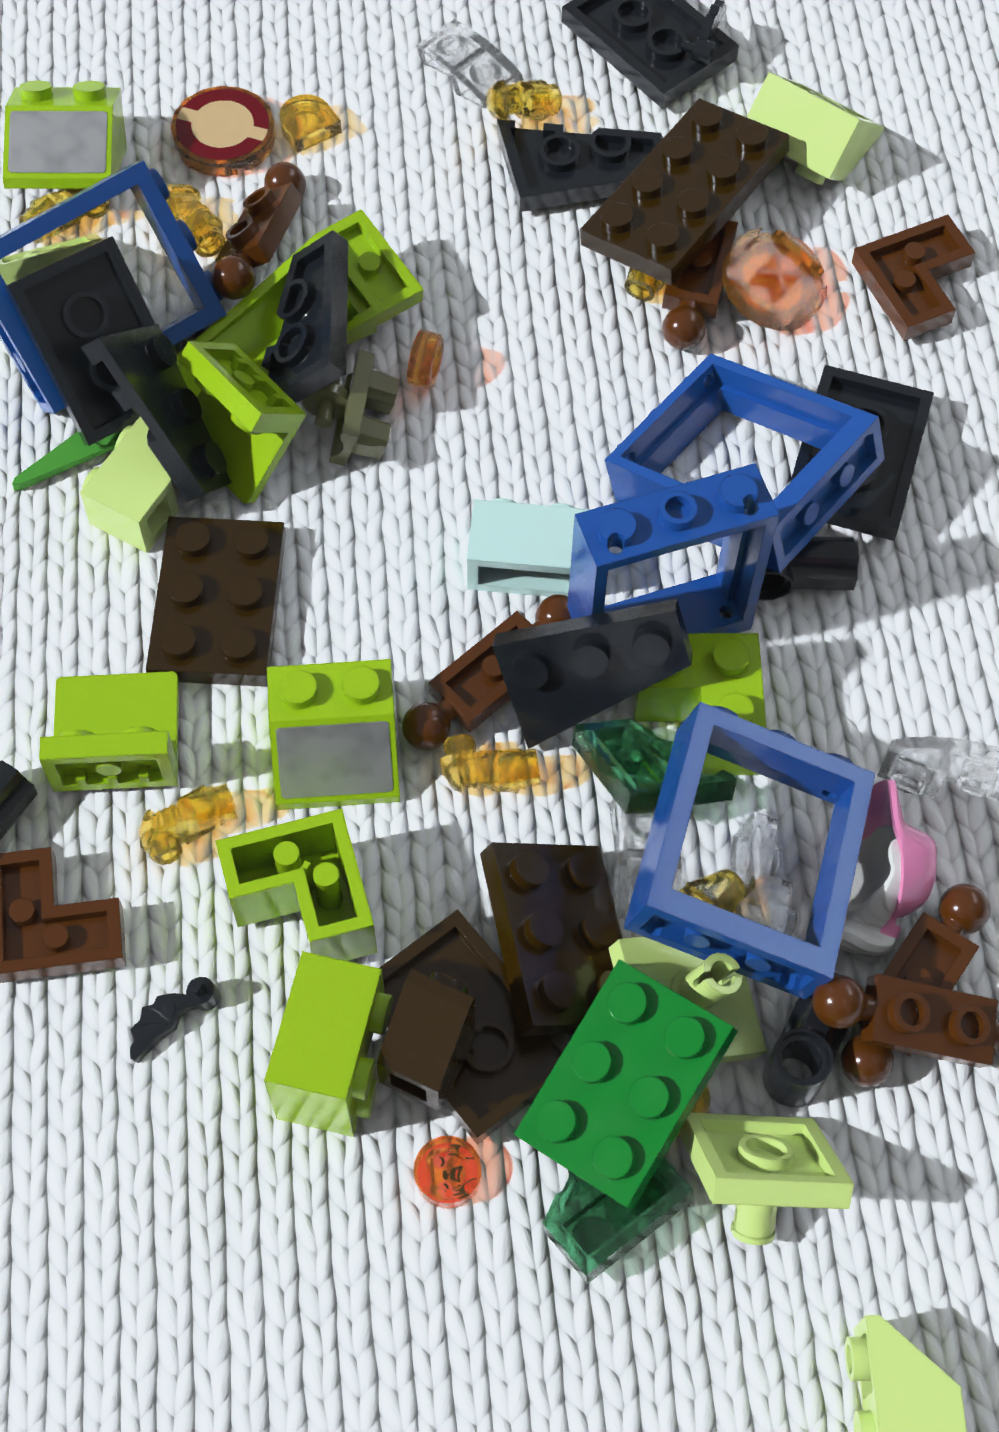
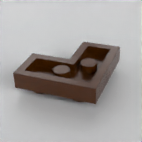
(904, 273)
(47, 937)

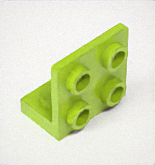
(242, 412)
(113, 732)

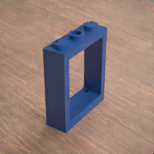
(173, 236)
(846, 435)
(676, 518)
(707, 929)

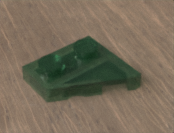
(634, 763)
(599, 1231)

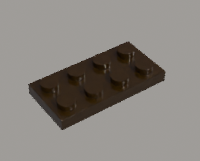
(684, 191)

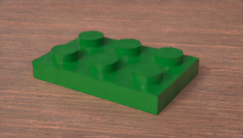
(626, 1083)

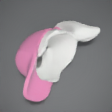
(890, 877)

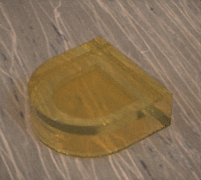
(308, 121)

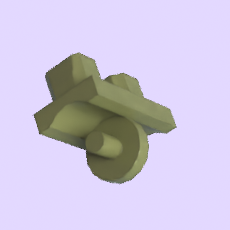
(346, 404)

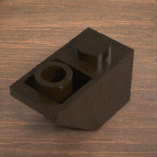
(427, 1038)

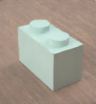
(520, 547)

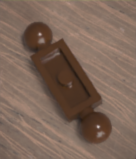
(258, 230)
(697, 292)
(472, 684)
(930, 955)
(913, 1017)

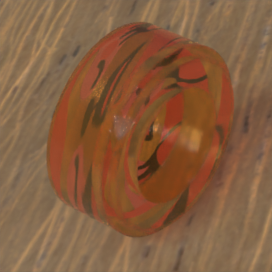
(425, 359)
(447, 1172)

